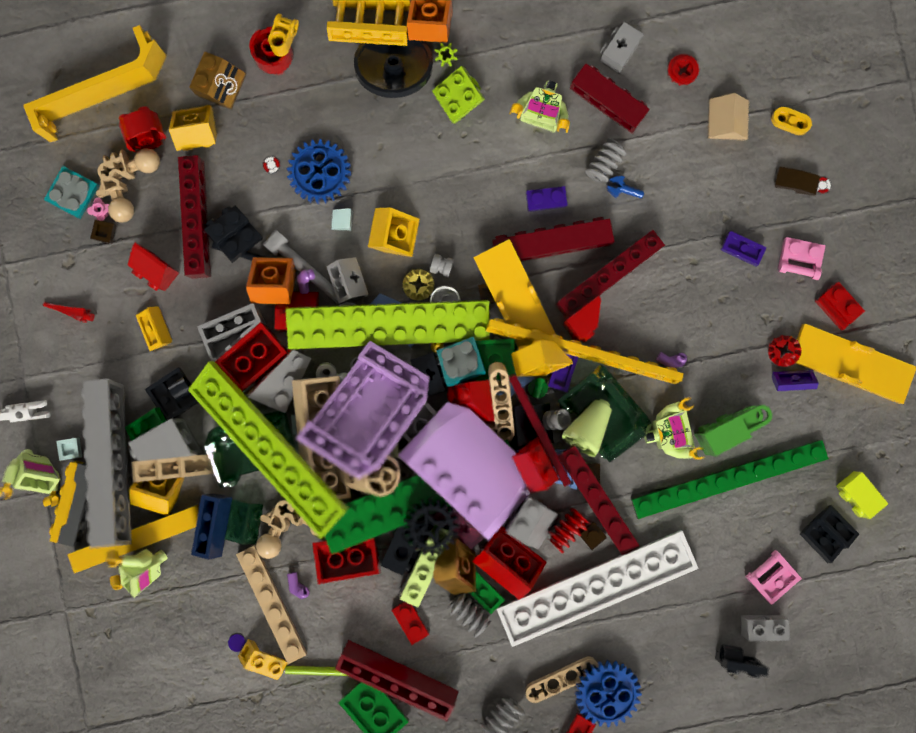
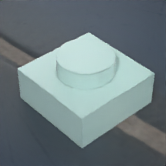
(69, 449)

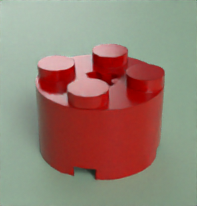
(267, 60)
(141, 129)

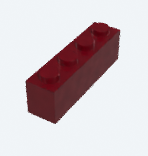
(609, 98)

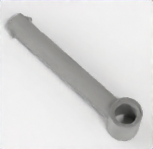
(278, 244)

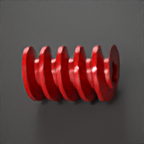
(567, 530)

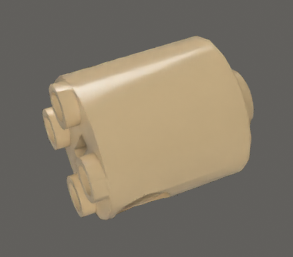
(378, 482)

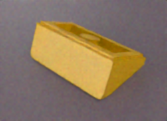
(153, 328)

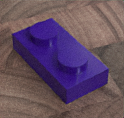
(546, 198)
(743, 248)
(561, 378)
(795, 380)

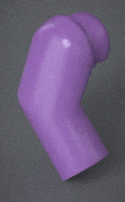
(303, 279)
(674, 361)
(295, 587)

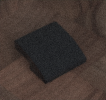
(523, 428)
(829, 534)

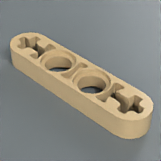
(559, 675)

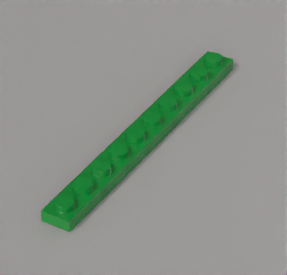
(729, 479)

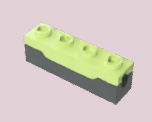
(421, 571)

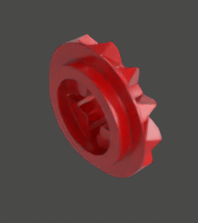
(682, 61)
(789, 358)

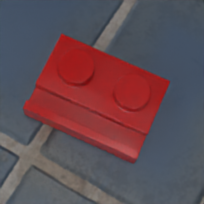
(839, 306)

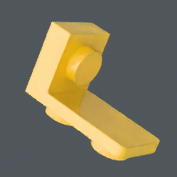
(261, 662)

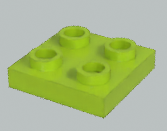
(458, 94)

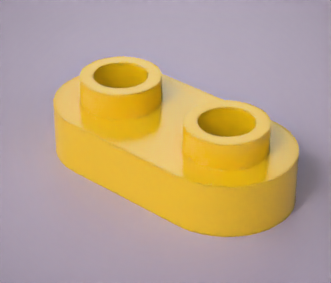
(790, 121)

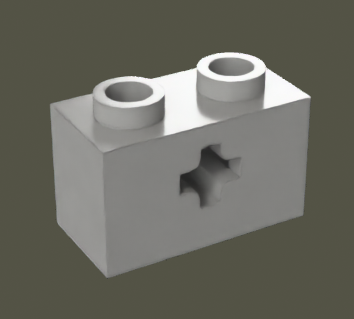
(629, 39)
(347, 280)
(765, 628)

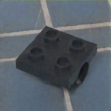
(172, 394)
(734, 661)

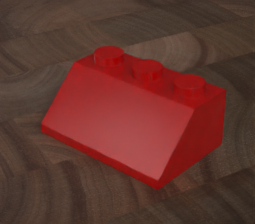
(251, 356)
(510, 563)
(346, 564)

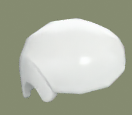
(444, 294)

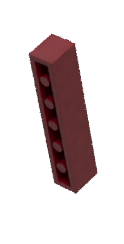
(561, 239)
(397, 680)

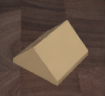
(728, 117)

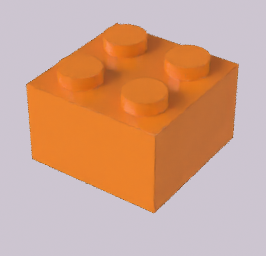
(429, 20)
(271, 280)

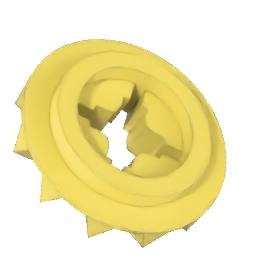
(426, 279)

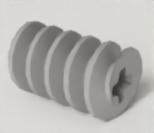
(605, 161)
(469, 614)
(504, 718)

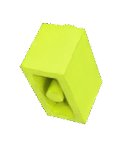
(861, 495)

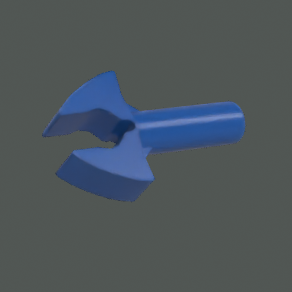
(623, 188)

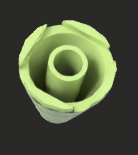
(589, 428)

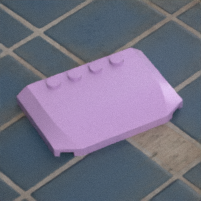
(367, 412)
(467, 467)

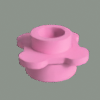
(93, 210)

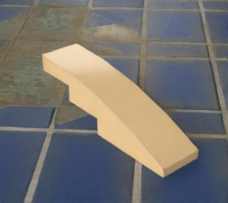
(171, 468)

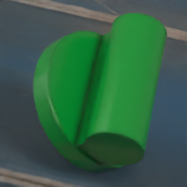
(538, 388)

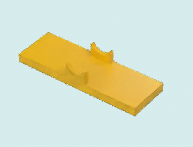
(512, 289)
(855, 364)

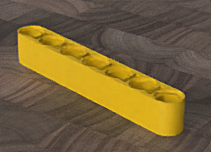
(140, 538)

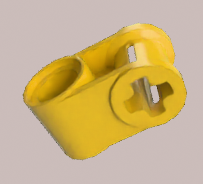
(284, 31)

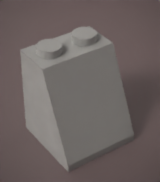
(165, 441)
(531, 522)

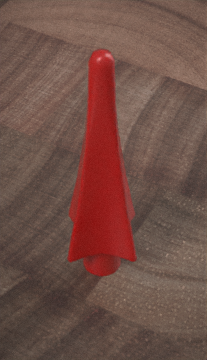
(79, 314)

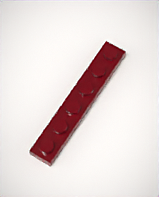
(598, 500)

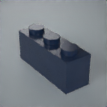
(211, 526)

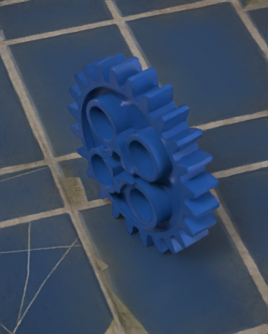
(307, 158)
(620, 704)

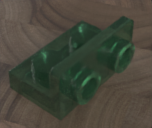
(244, 522)

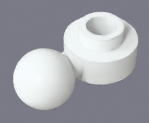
(319, 372)

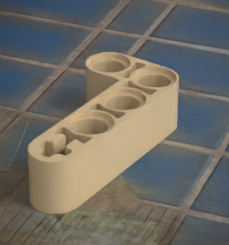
(500, 402)

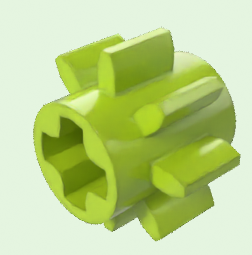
(444, 49)

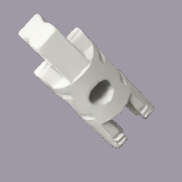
(24, 411)

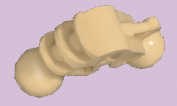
(113, 171)
(269, 544)

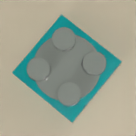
(71, 192)
(461, 362)

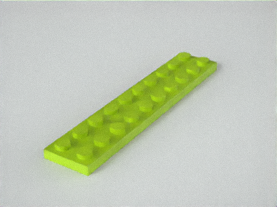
(387, 324)
(267, 449)

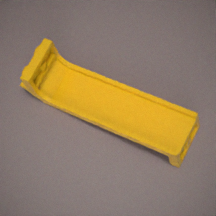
(98, 88)

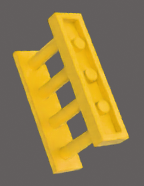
(369, 33)

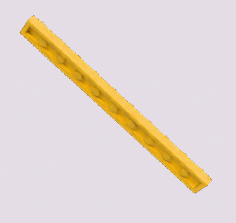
(591, 353)

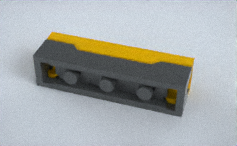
(72, 508)

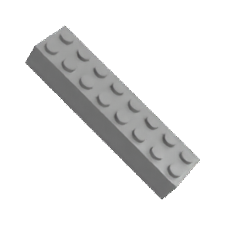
(106, 464)

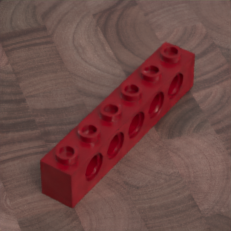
(194, 217)
(610, 274)

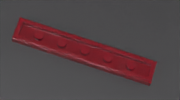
(539, 429)

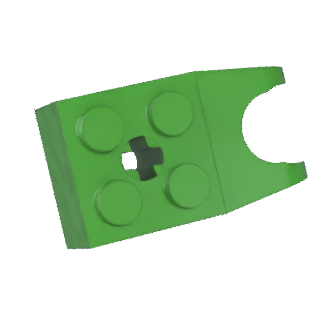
(731, 429)

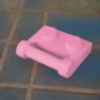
(803, 252)
(778, 582)

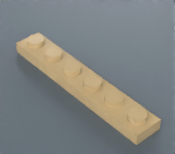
(271, 604)

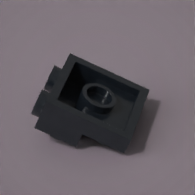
(232, 233)

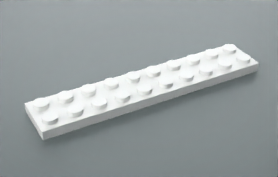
(597, 588)

